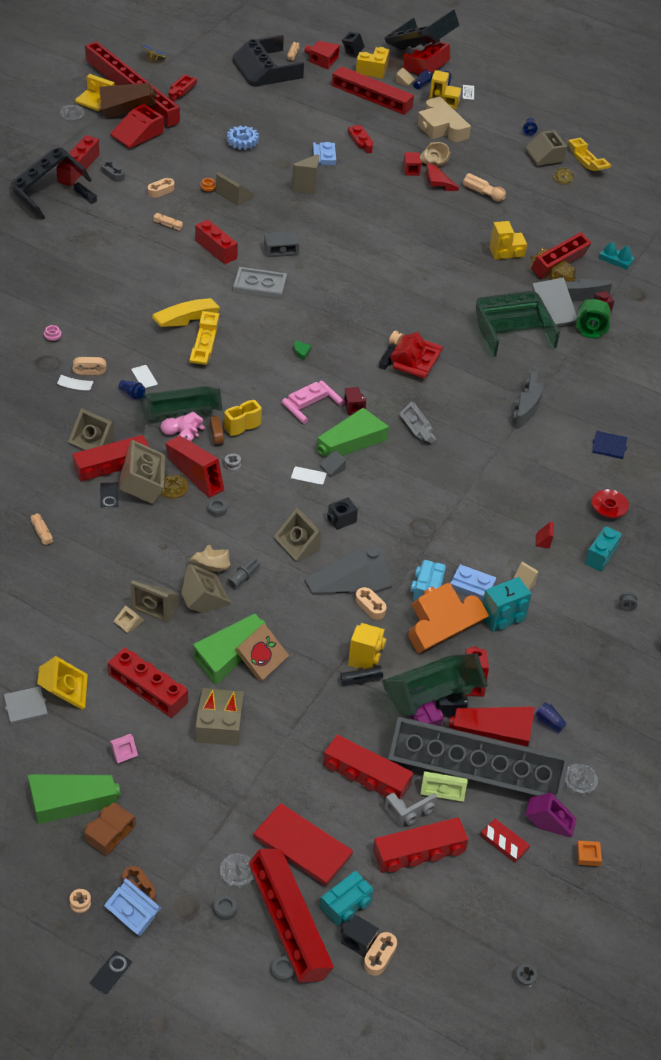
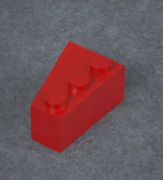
(427, 59)

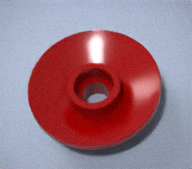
(610, 503)

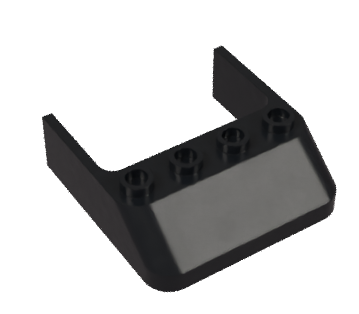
(411, 35)
(259, 68)
(39, 169)

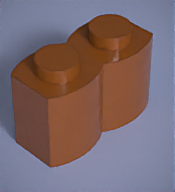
(109, 828)

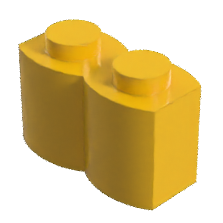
(242, 417)

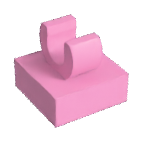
(124, 748)

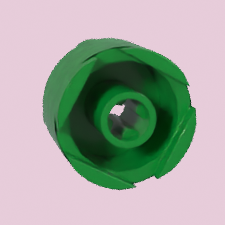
(593, 318)

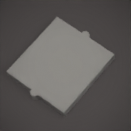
(25, 705)

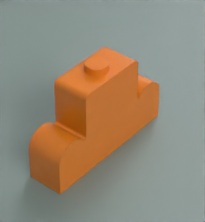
(443, 616)

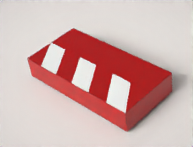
(505, 840)

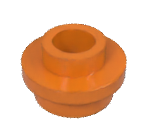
(208, 184)

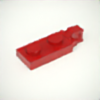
(181, 86)
(361, 138)

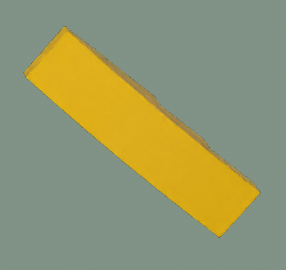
(181, 313)

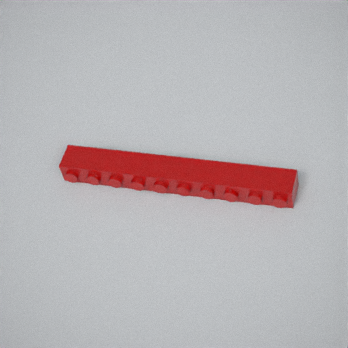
(122, 74)

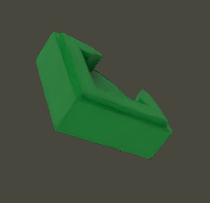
(302, 349)

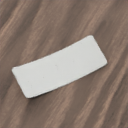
(74, 383)

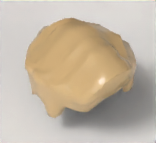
(436, 154)
(211, 559)

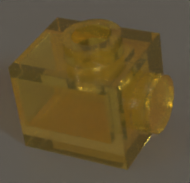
(565, 271)

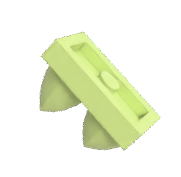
(444, 786)

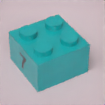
(506, 604)

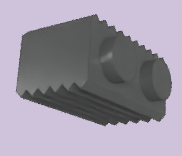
(281, 244)

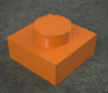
(589, 853)

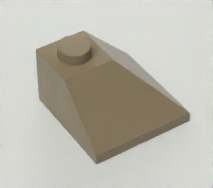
(203, 590)
(154, 600)

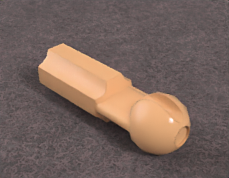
(483, 187)

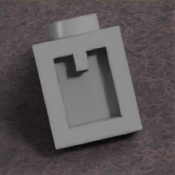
(397, 809)

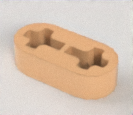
(161, 187)
(89, 366)
(369, 604)
(385, 956)

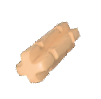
(292, 51)
(168, 221)
(41, 529)

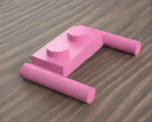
(308, 396)

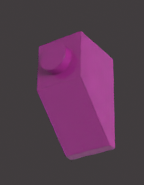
(551, 815)

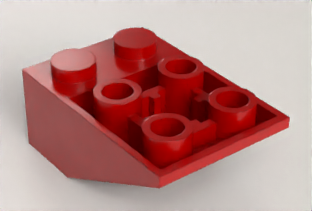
(139, 126)

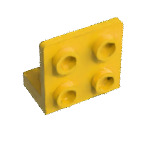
(91, 96)

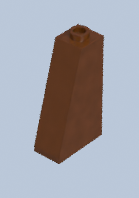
(123, 98)

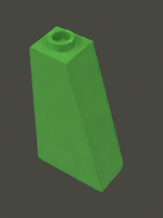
(353, 434)
(217, 652)
(70, 795)

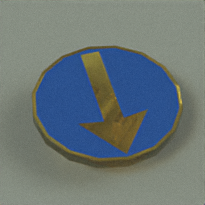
(150, 50)

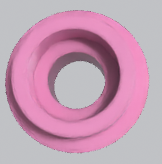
(52, 333)

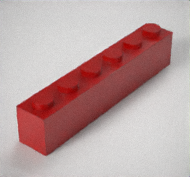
(372, 90)
(291, 915)

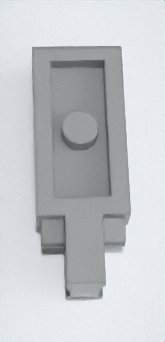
(417, 422)

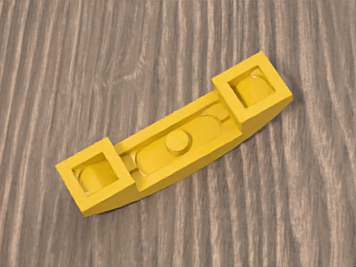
(585, 157)
(205, 338)

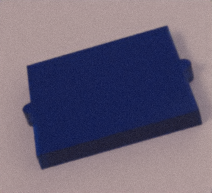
(609, 445)

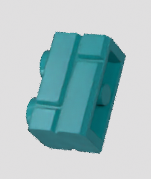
(603, 548)
(346, 898)

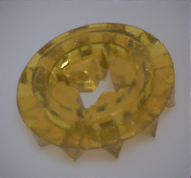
(174, 490)

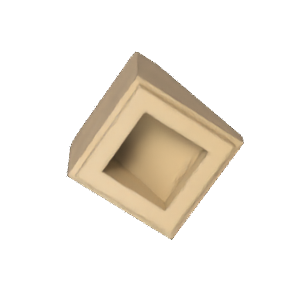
(404, 78)
(527, 575)
(128, 619)

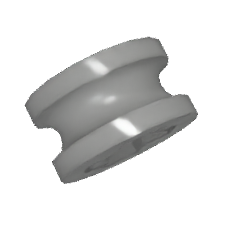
(234, 466)

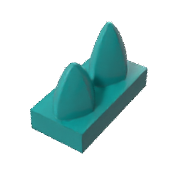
(618, 258)

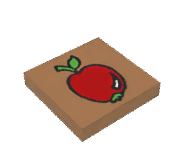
(261, 652)

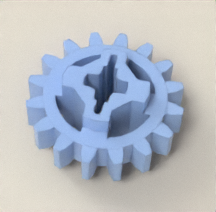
(242, 137)

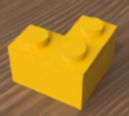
(373, 64)
(439, 88)
(505, 242)
(366, 645)

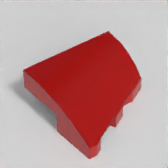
(438, 178)

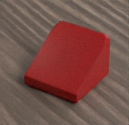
(545, 536)

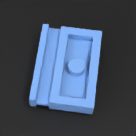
(326, 153)
(472, 582)
(133, 907)

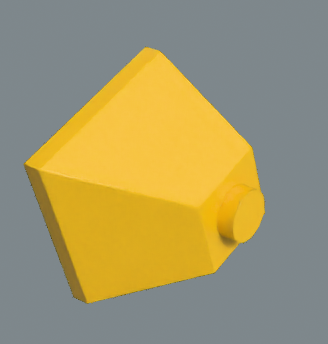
(64, 681)

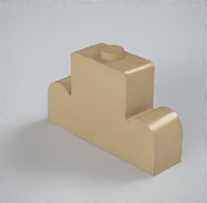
(441, 120)

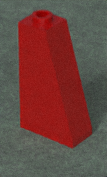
(196, 464)
(499, 723)

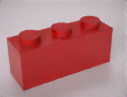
(216, 241)

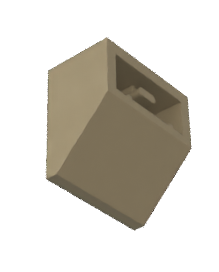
(547, 148)

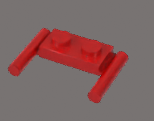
(424, 362)

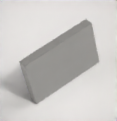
(260, 282)
(557, 300)

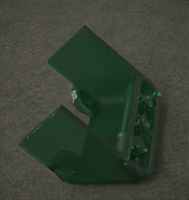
(435, 680)

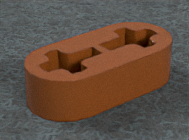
(216, 430)
(142, 880)

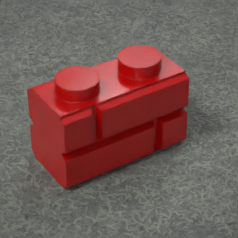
(408, 349)

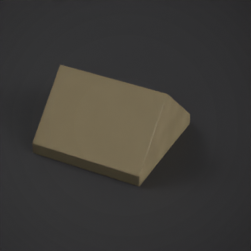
(306, 175)
(231, 190)
(91, 431)
(299, 536)

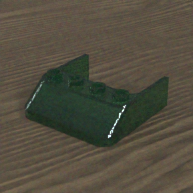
(513, 313)
(180, 401)

